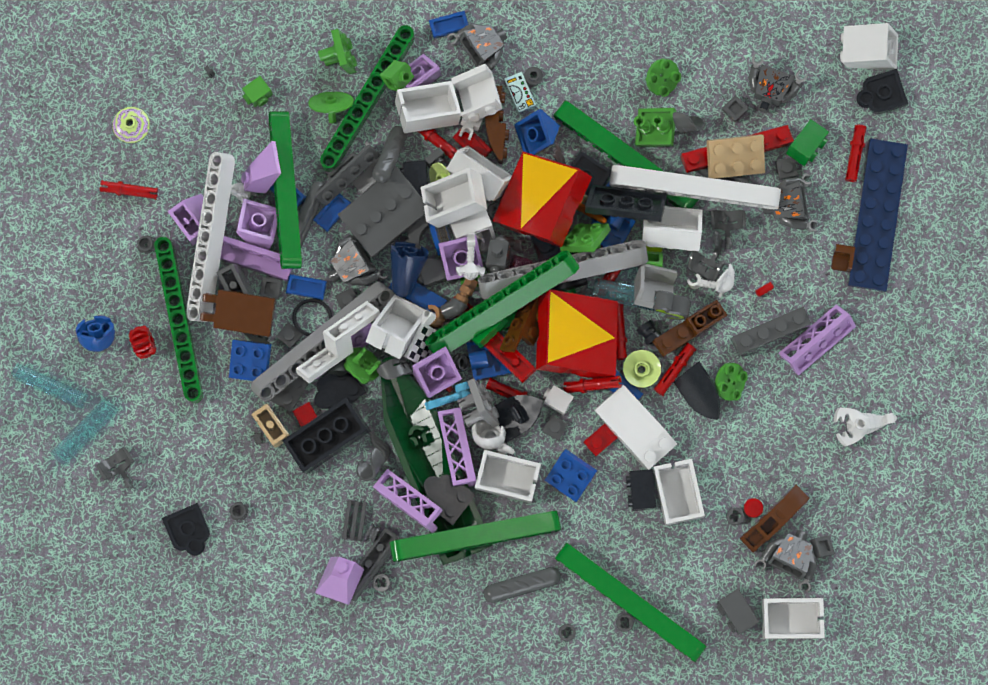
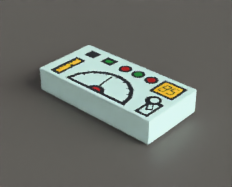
(520, 92)

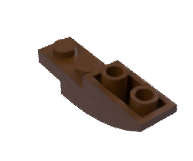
(497, 131)
(690, 328)
(775, 518)

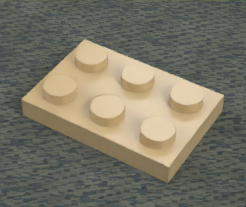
(735, 156)

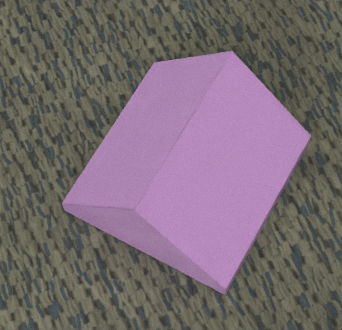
(424, 72)
(455, 254)

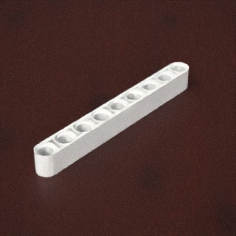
(695, 187)
(210, 233)

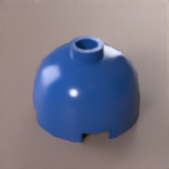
(96, 333)

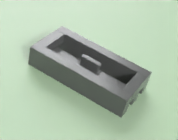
(362, 520)

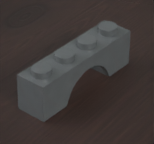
(433, 270)
(770, 331)

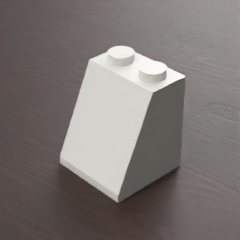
(869, 47)
(477, 223)

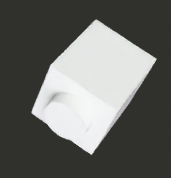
(557, 399)

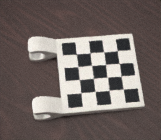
(418, 350)

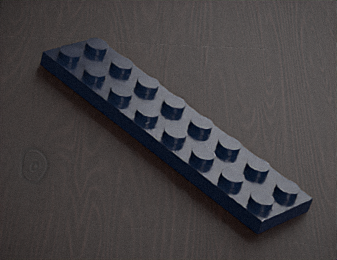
(878, 215)

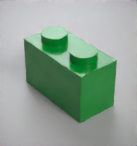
(807, 142)

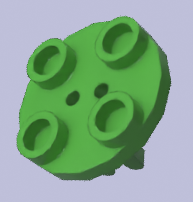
(668, 71)
(362, 365)
(730, 381)

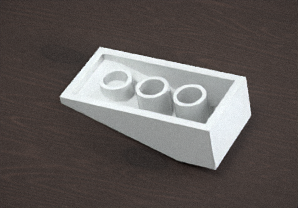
(635, 427)

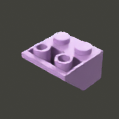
(187, 216)

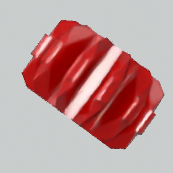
(142, 342)

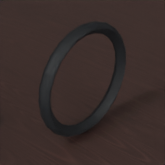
(302, 303)

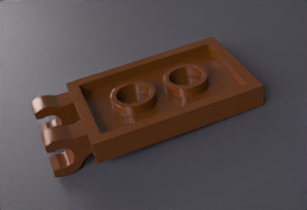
(241, 312)

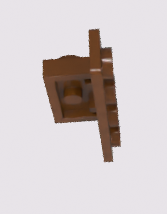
(522, 327)

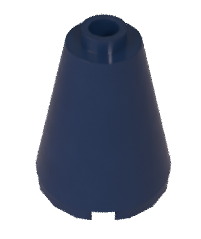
(406, 266)

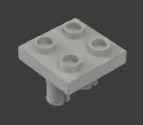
(483, 401)

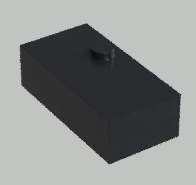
(326, 435)

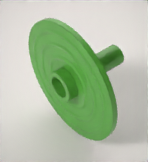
(331, 103)

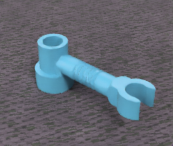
(461, 391)

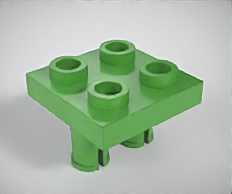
(339, 52)
(655, 127)
(585, 237)

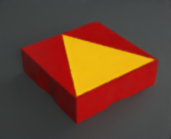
(542, 198)
(577, 334)

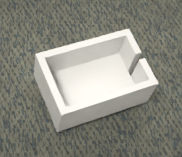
(428, 107)
(493, 177)
(453, 197)
(678, 229)
(395, 326)
(507, 476)
(678, 492)
(792, 618)

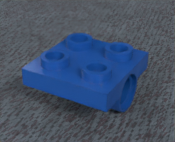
(619, 232)
(248, 359)
(484, 363)
(570, 475)

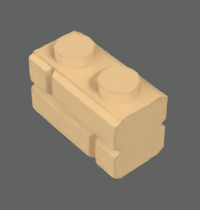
(270, 425)

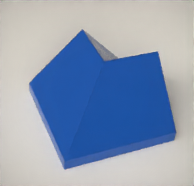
(536, 132)

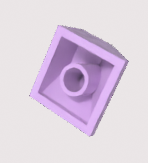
(262, 171)
(257, 224)
(436, 372)
(340, 580)

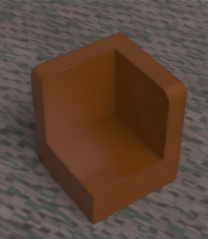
(843, 258)

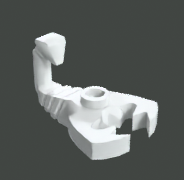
(860, 424)

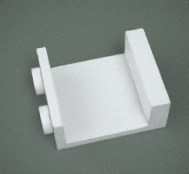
(477, 93)

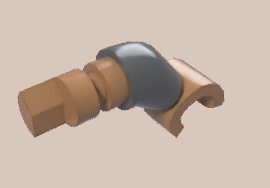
(456, 306)

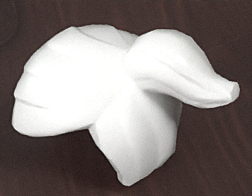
(494, 437)

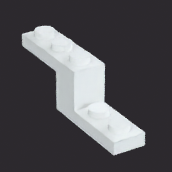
(337, 342)

